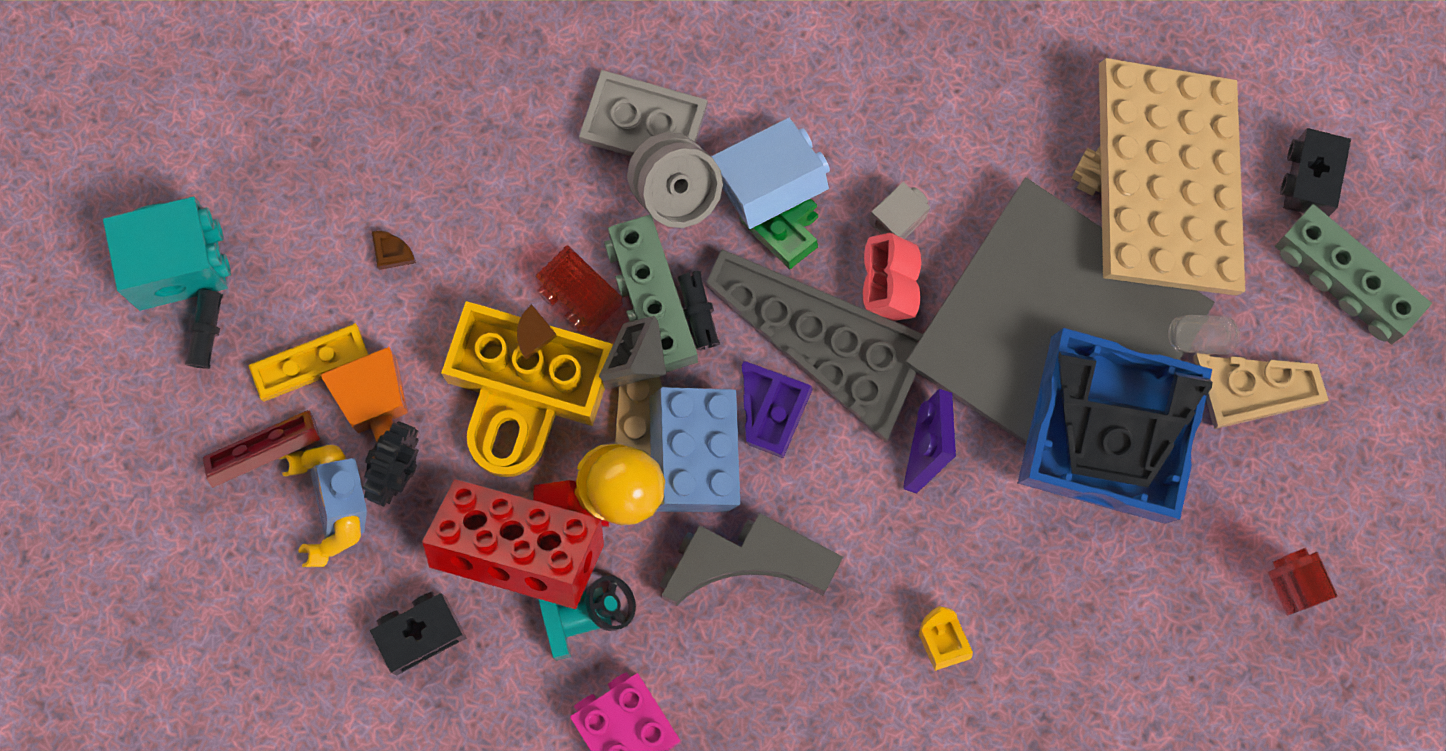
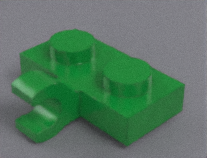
(787, 235)

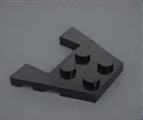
(1117, 438)

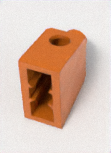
(369, 391)

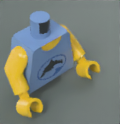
(337, 497)

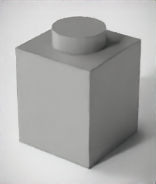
(900, 211)

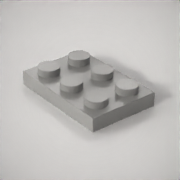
(631, 111)

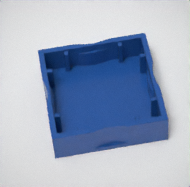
(1119, 378)

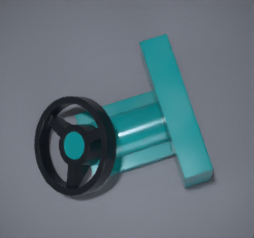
(591, 614)

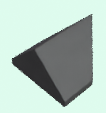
(635, 354)

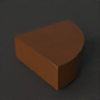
(391, 250)
(533, 332)

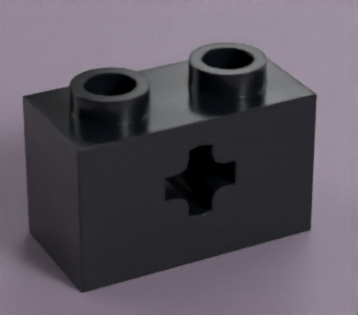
(1328, 158)
(406, 652)

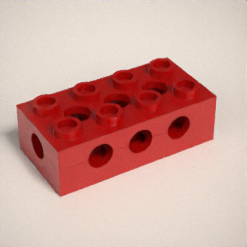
(514, 543)

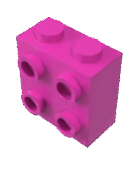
(624, 719)

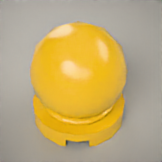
(619, 484)

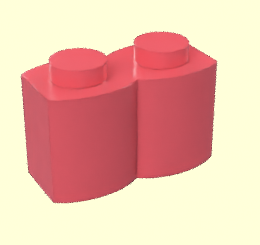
(892, 277)

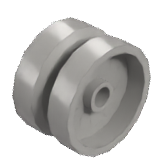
(674, 180)

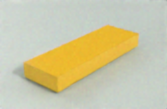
(307, 362)

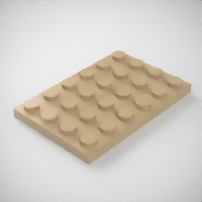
(1170, 178)

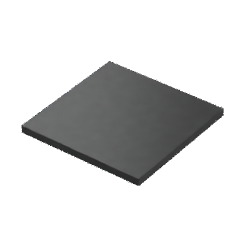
(1023, 286)

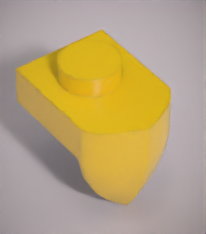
(944, 638)

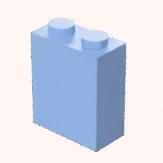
(772, 172)

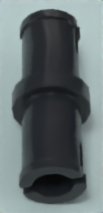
(698, 310)
(204, 329)

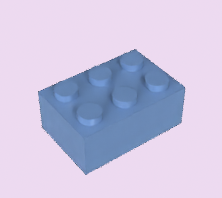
(696, 448)

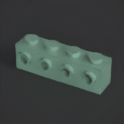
(1352, 275)
(651, 287)

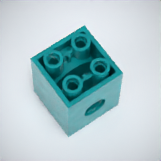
(166, 253)

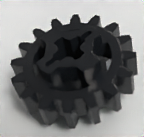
(391, 463)

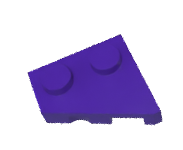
(772, 408)
(932, 441)

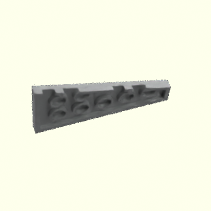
(833, 341)

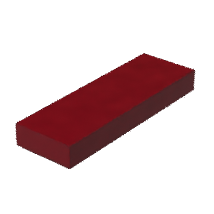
(260, 448)

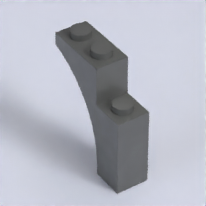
(766, 550)

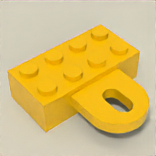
(552, 382)

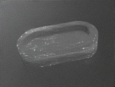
(1204, 334)

